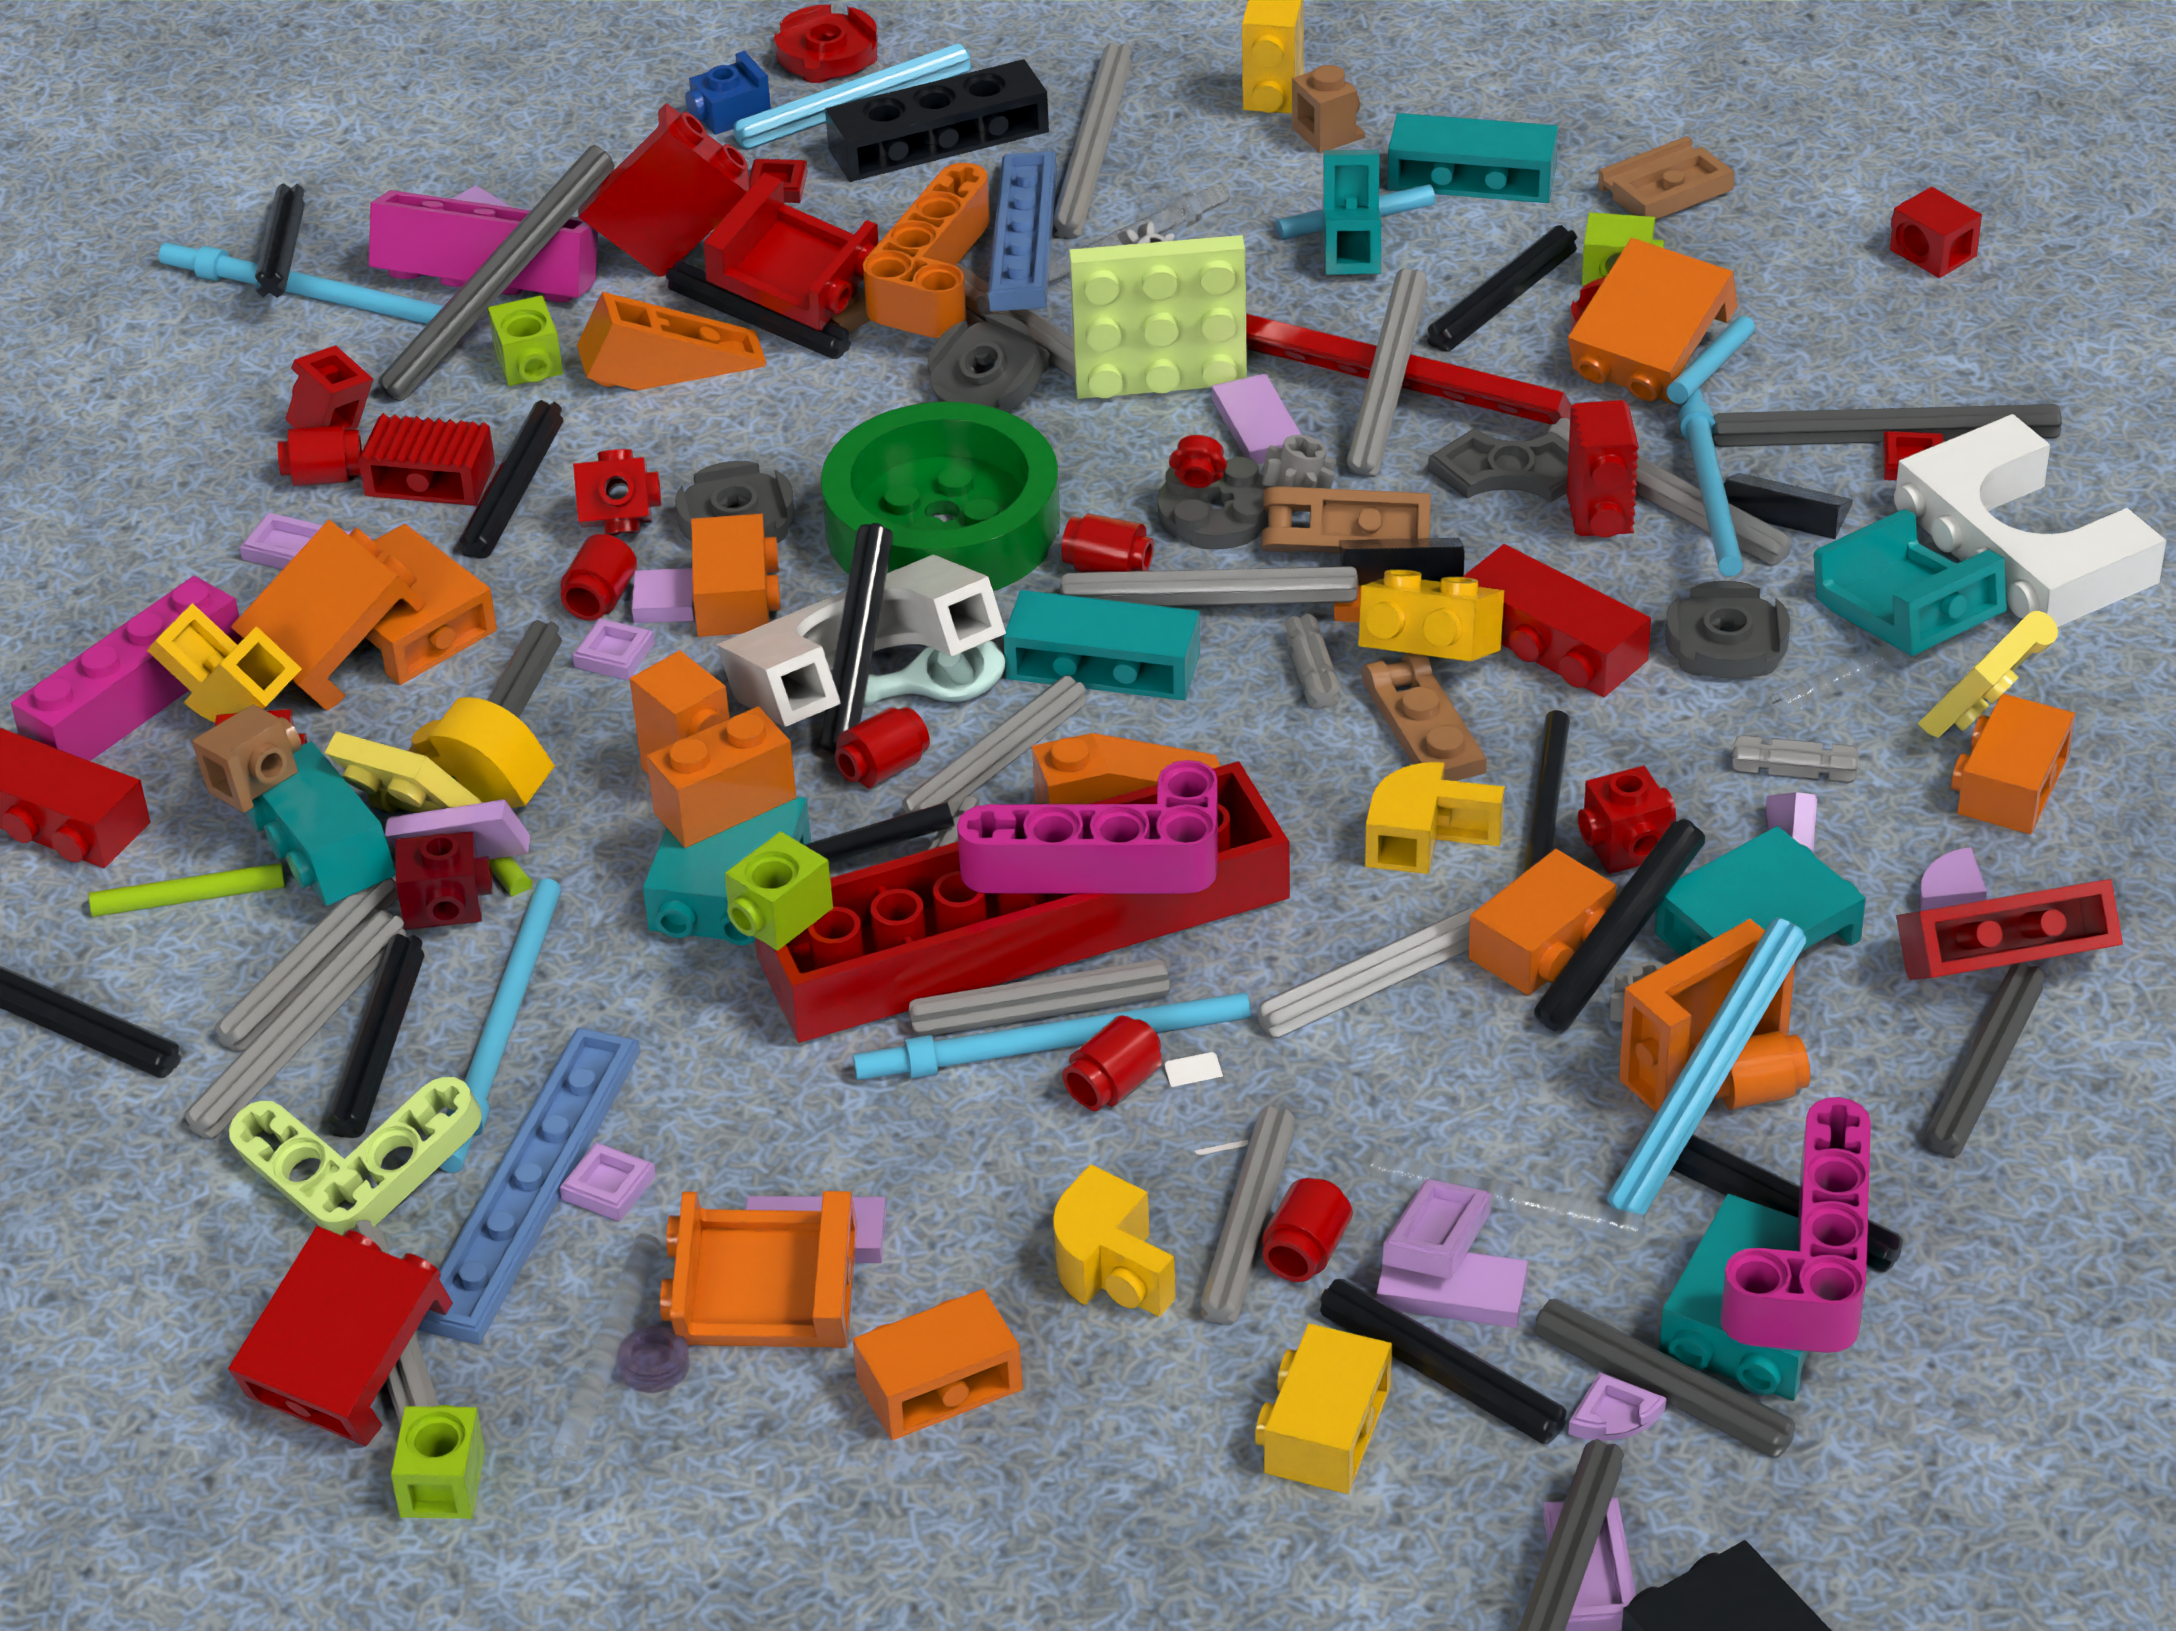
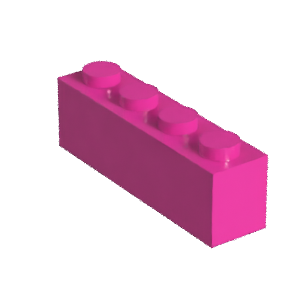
(455, 237)
(116, 680)

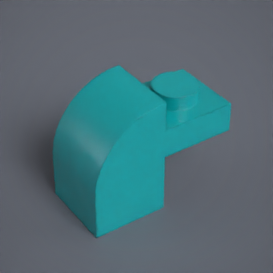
(1351, 212)

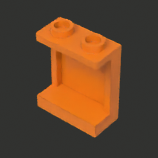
(1649, 319)
(328, 605)
(455, 611)
(1676, 1004)
(761, 1274)

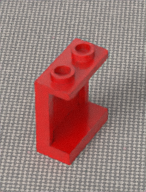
(667, 192)
(787, 256)
(337, 1331)

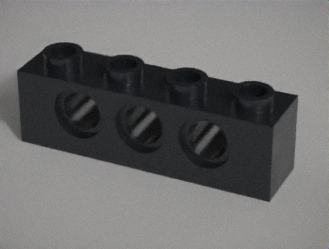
(937, 120)

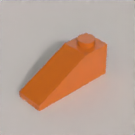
(658, 346)
(1101, 767)

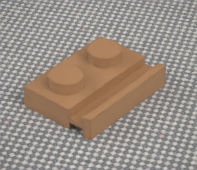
(1666, 179)

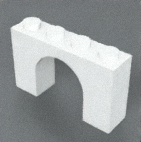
(2055, 574)
(790, 660)

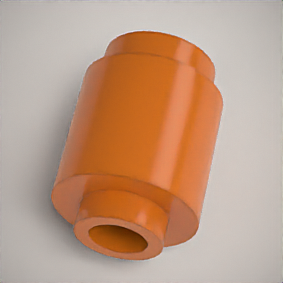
(1766, 1071)

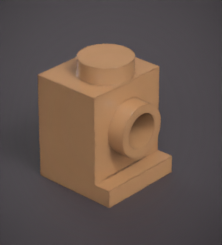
(1325, 108)
(247, 756)

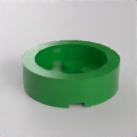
(949, 461)

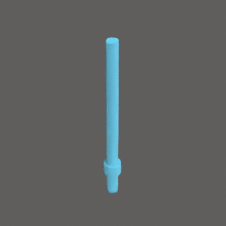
(216, 263)
(1697, 425)
(506, 1006)
(924, 1056)

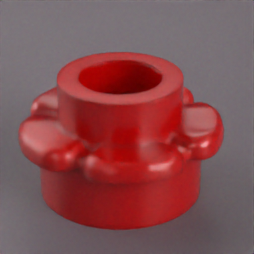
(1198, 461)

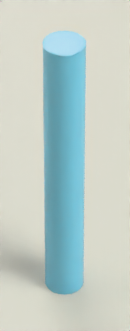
(1388, 205)
(1710, 359)

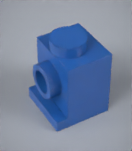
(728, 93)

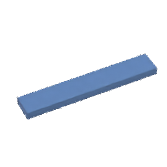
(1023, 232)
(529, 1182)

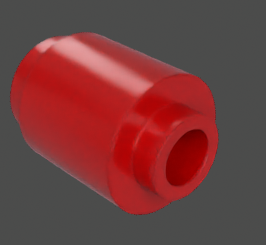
(320, 455)
(1106, 545)
(597, 577)
(881, 746)
(1112, 1063)
(1306, 1229)

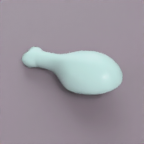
(942, 676)

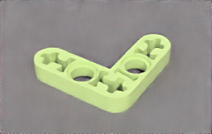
(343, 1178)

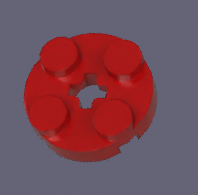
(826, 43)

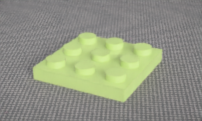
(1158, 316)

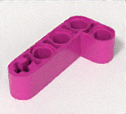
(1098, 846)
(1816, 1293)

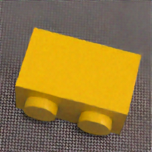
(1271, 53)
(1325, 1408)

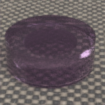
(653, 1359)

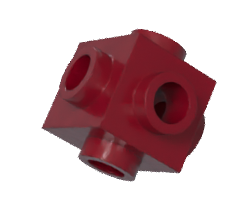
(439, 871)

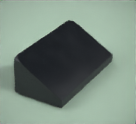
(1788, 504)
(1430, 556)

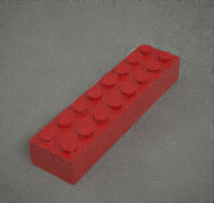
(922, 933)

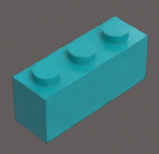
(1473, 157)
(1102, 644)
(323, 829)

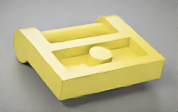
(1991, 675)
(396, 776)

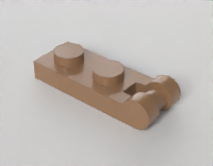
(1341, 516)
(1423, 716)

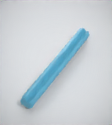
(810, 110)
(1707, 1067)

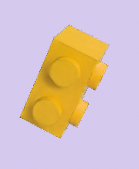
(1431, 616)

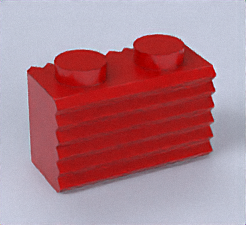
(427, 460)
(1602, 468)

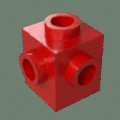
(598, 478)
(1624, 817)

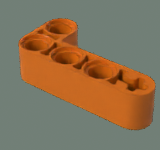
(913, 269)

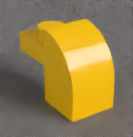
(219, 671)
(485, 751)
(1419, 807)
(1103, 1245)

